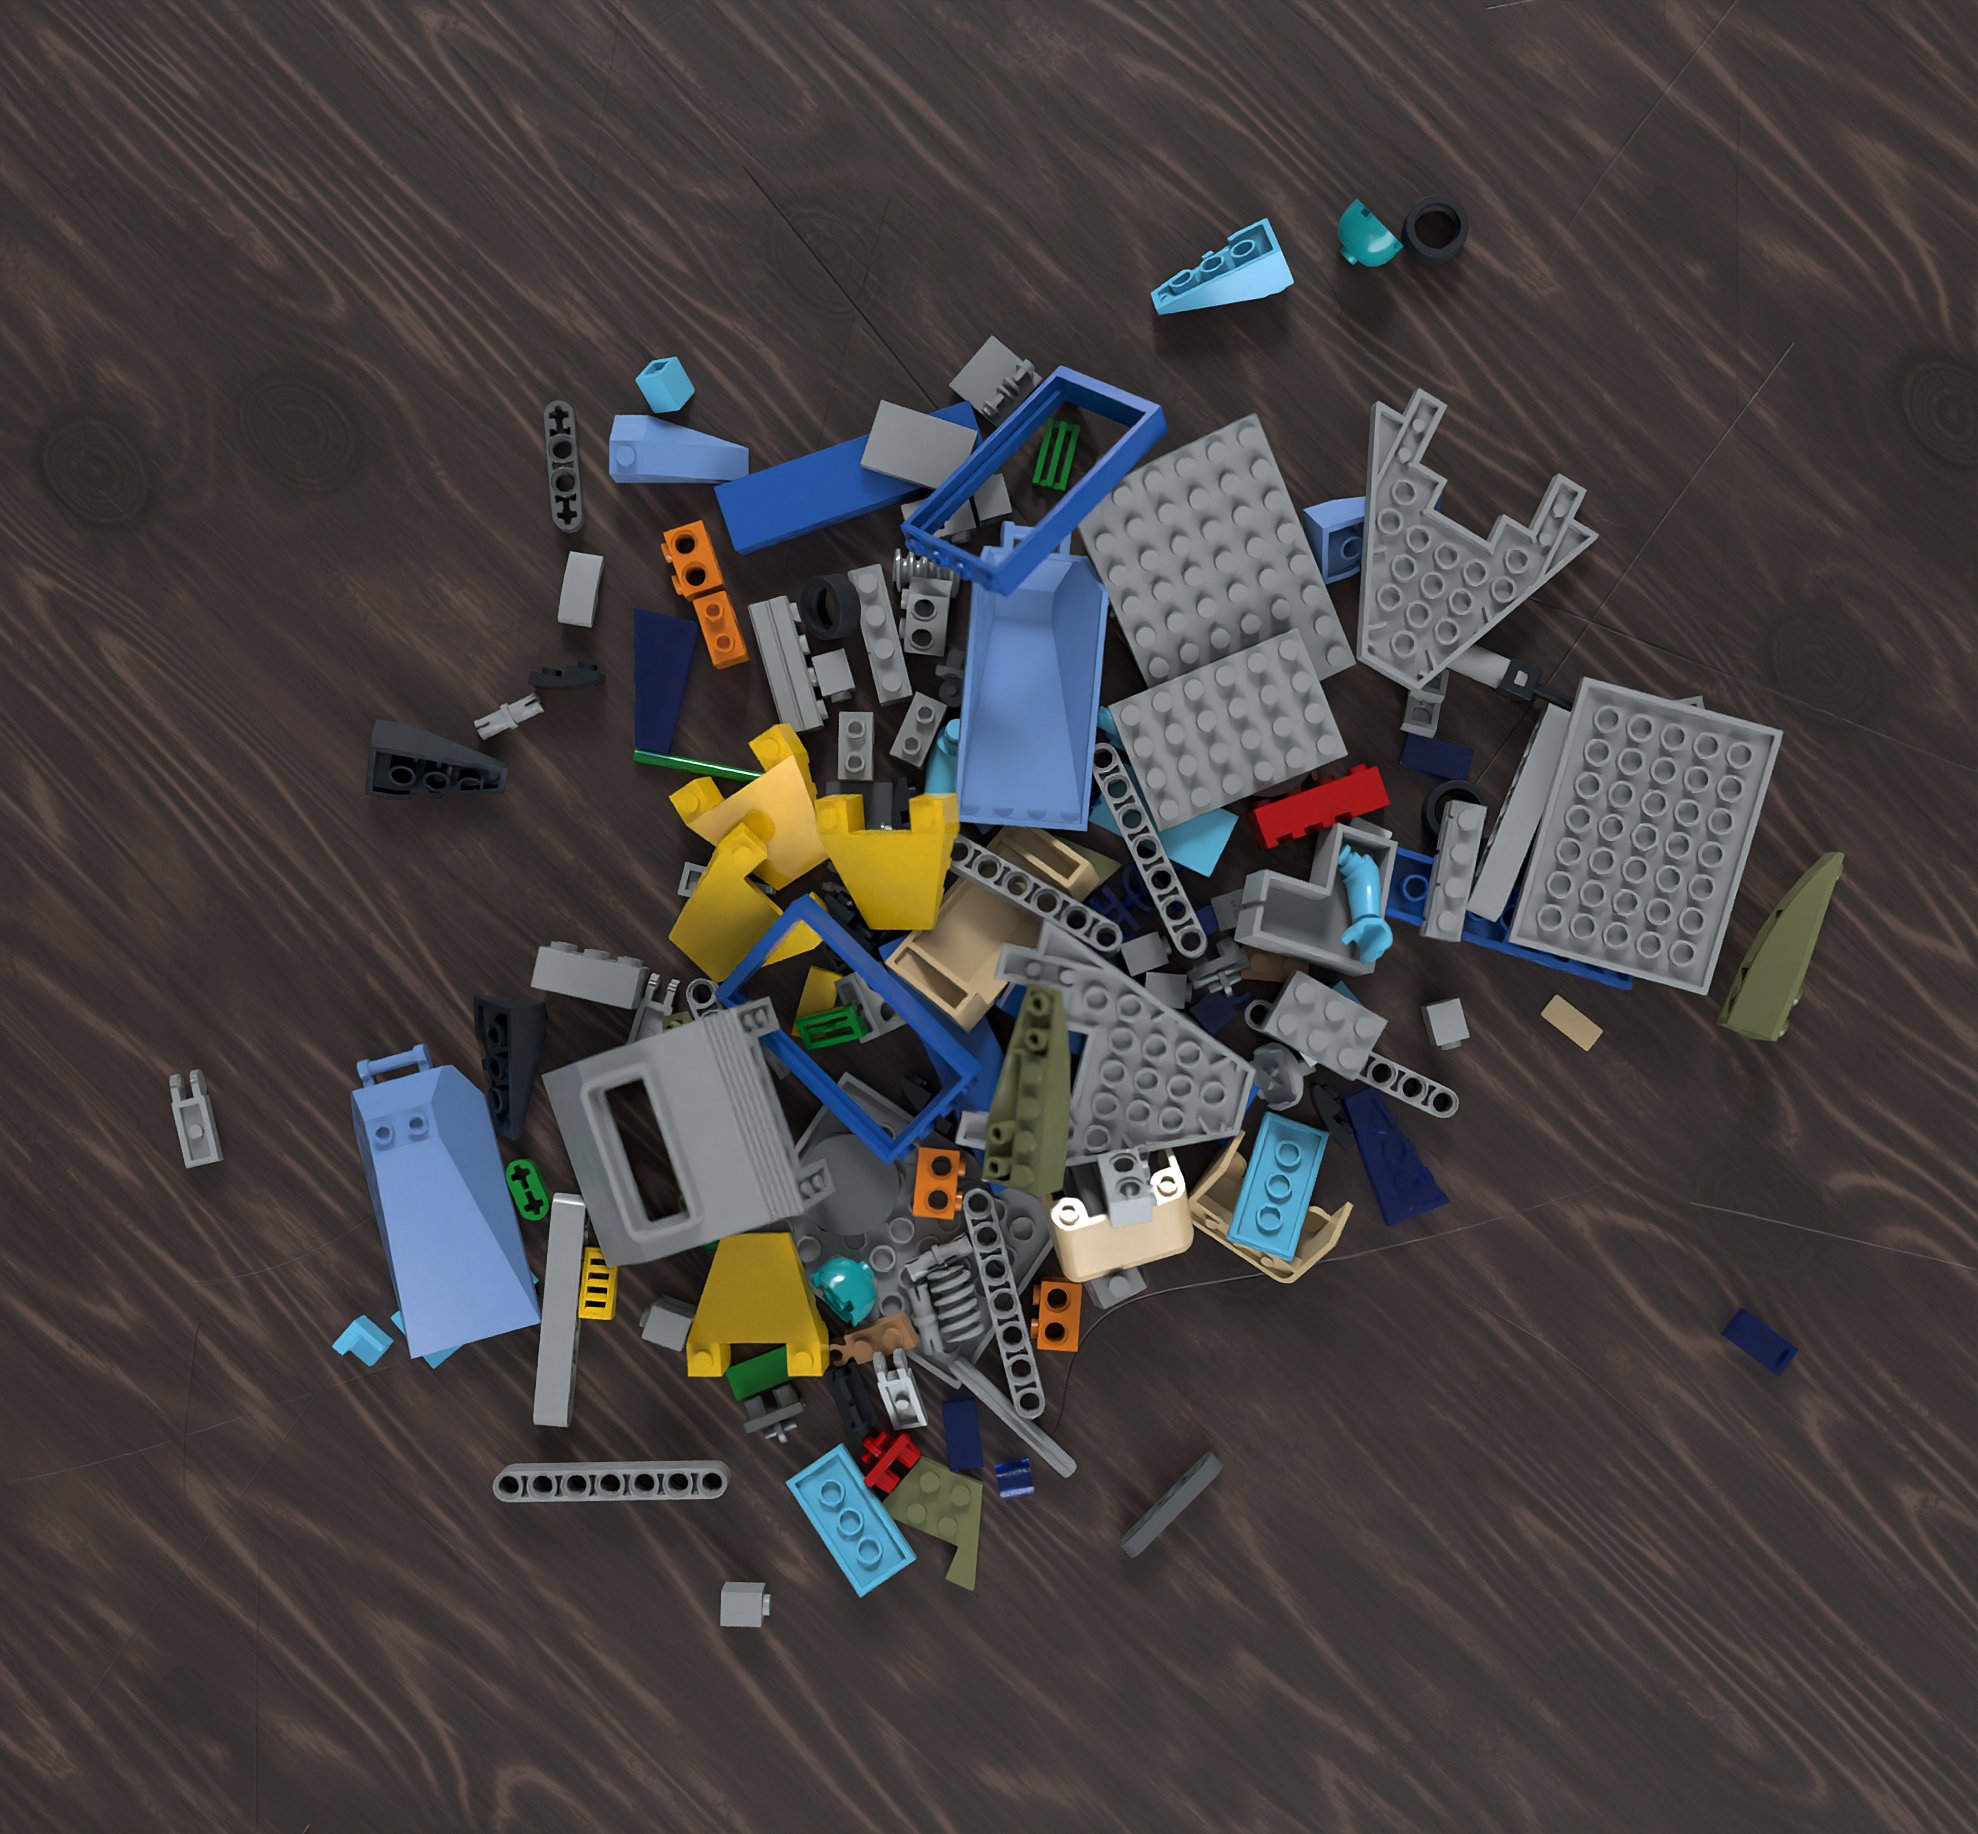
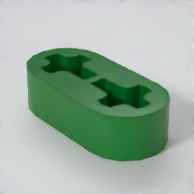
(536, 1186)

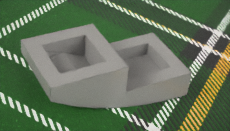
(580, 589)
(1424, 705)

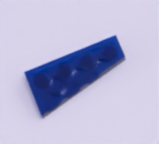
(662, 667)
(1393, 1167)

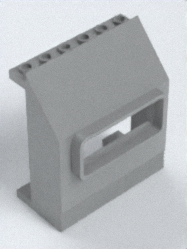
(717, 1126)

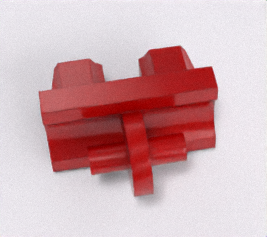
(880, 1472)

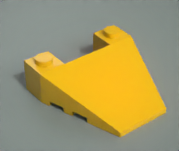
(774, 807)
(891, 873)
(732, 914)
(757, 1297)

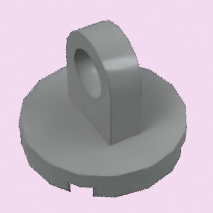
(1279, 1075)

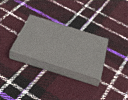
(916, 446)

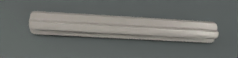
(1006, 1411)

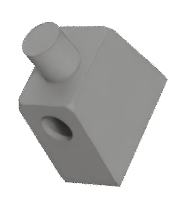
(1117, 1286)

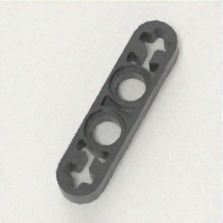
(567, 466)
(1171, 1504)

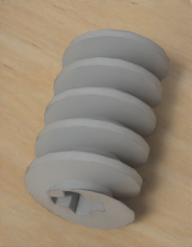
(906, 568)
(957, 1303)

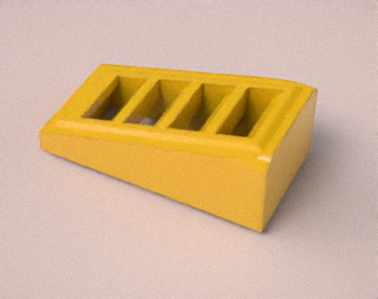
(587, 1282)

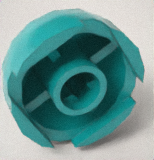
(1365, 237)
(847, 1288)

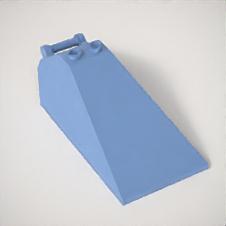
(1032, 693)
(442, 1204)

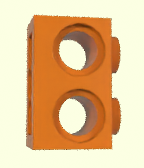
(700, 559)
(721, 630)
(929, 1180)
(1065, 1313)

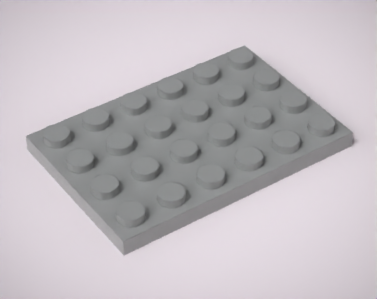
(1227, 730)

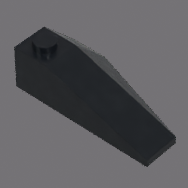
(416, 762)
(513, 1044)

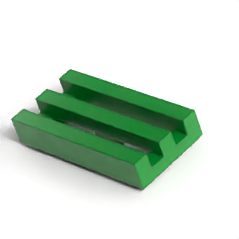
(1063, 427)
(845, 1010)

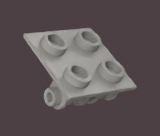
(996, 381)

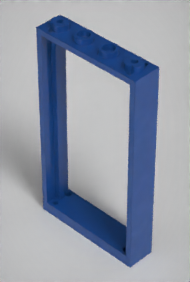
(1062, 385)
(893, 993)

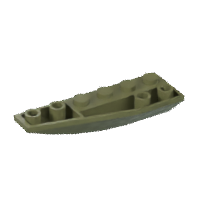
(1780, 956)
(1032, 1100)

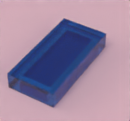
(1436, 757)
(1759, 1341)
(962, 1434)

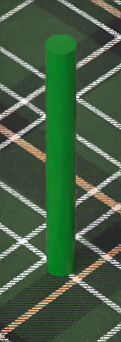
(695, 766)

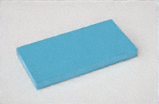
(1192, 844)
(1277, 1186)
(851, 1520)

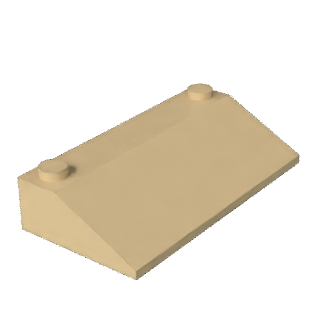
(959, 957)

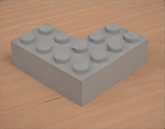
(1310, 917)

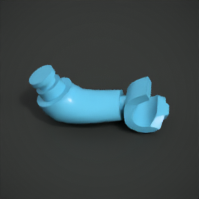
(942, 760)
(1364, 898)

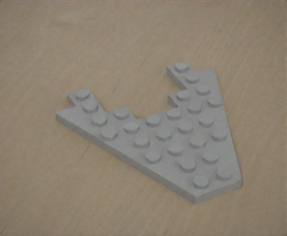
(1426, 578)
(1143, 1066)

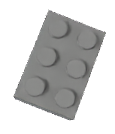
(591, 975)
(1323, 1024)

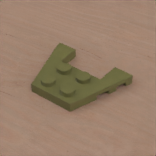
(943, 1506)

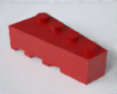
(1317, 808)

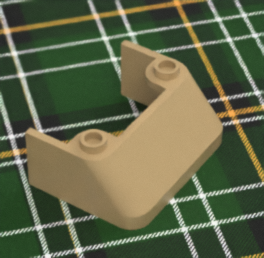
(1214, 1202)
(1094, 1249)

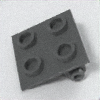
(876, 801)

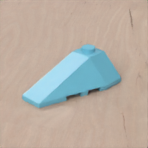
(1241, 271)

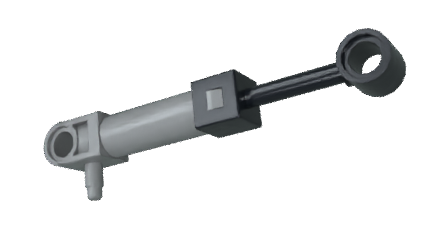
(1507, 676)

